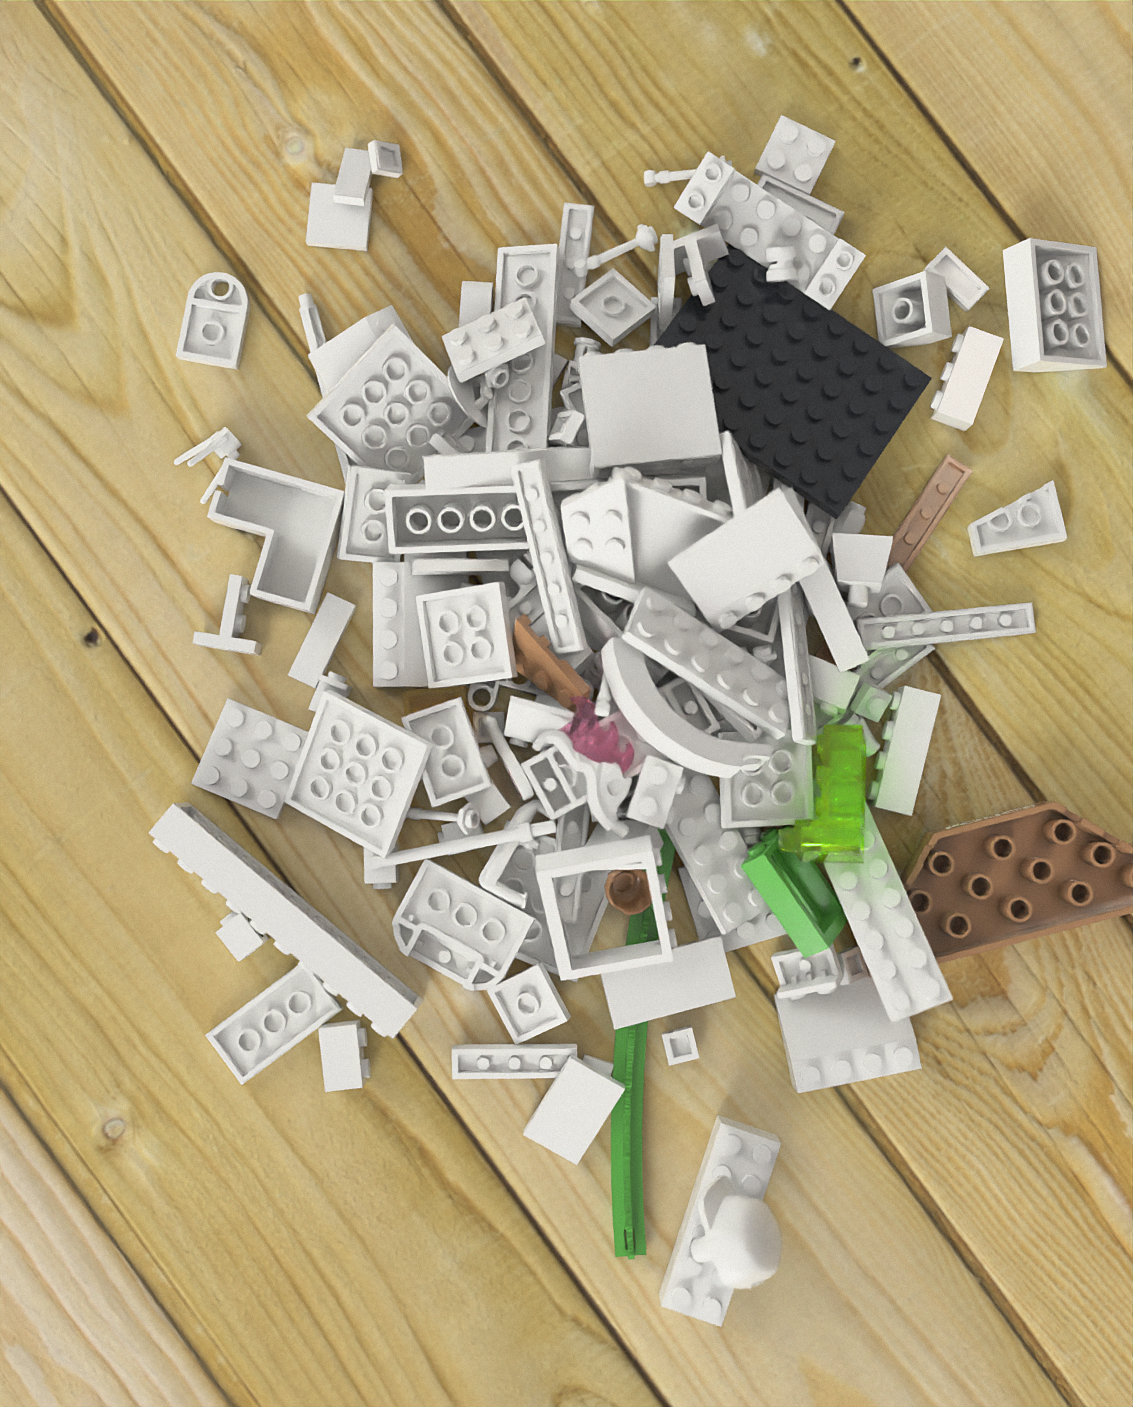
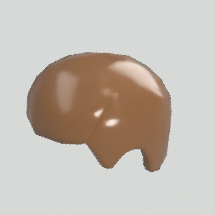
(628, 890)

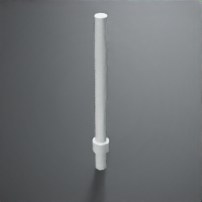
(523, 832)

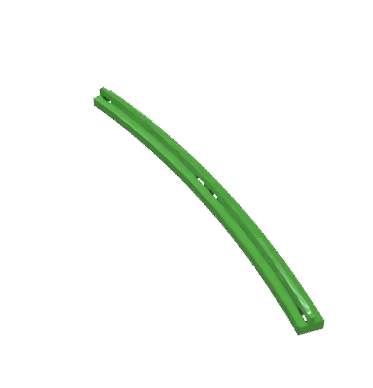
(628, 1111)

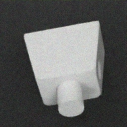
(859, 564)

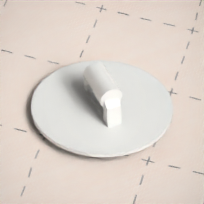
(471, 396)

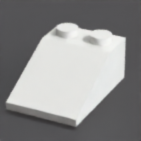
(344, 350)
(530, 719)

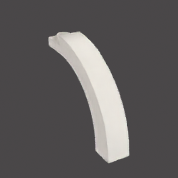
(664, 728)

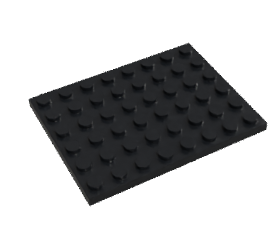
(796, 381)

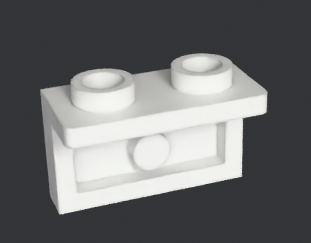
(655, 792)
(806, 975)

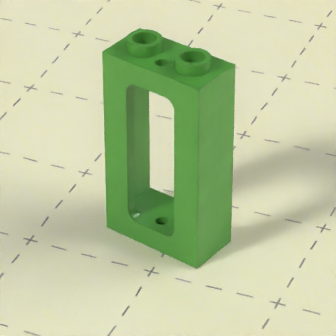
(795, 894)

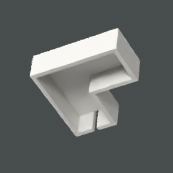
(298, 524)

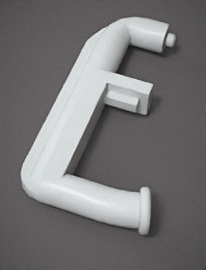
(502, 854)

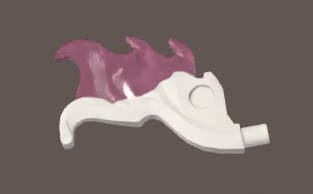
(598, 756)

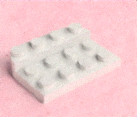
(459, 928)

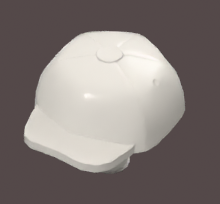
(738, 1235)

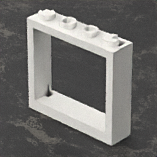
(596, 858)

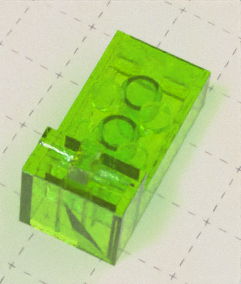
(840, 825)

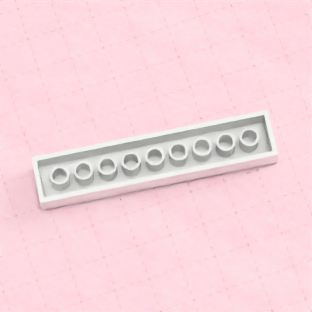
(480, 515)
(286, 918)

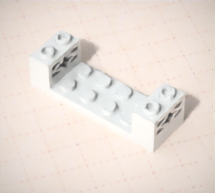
(759, 221)
(565, 789)

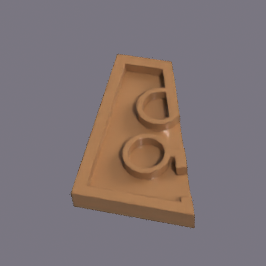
(543, 668)

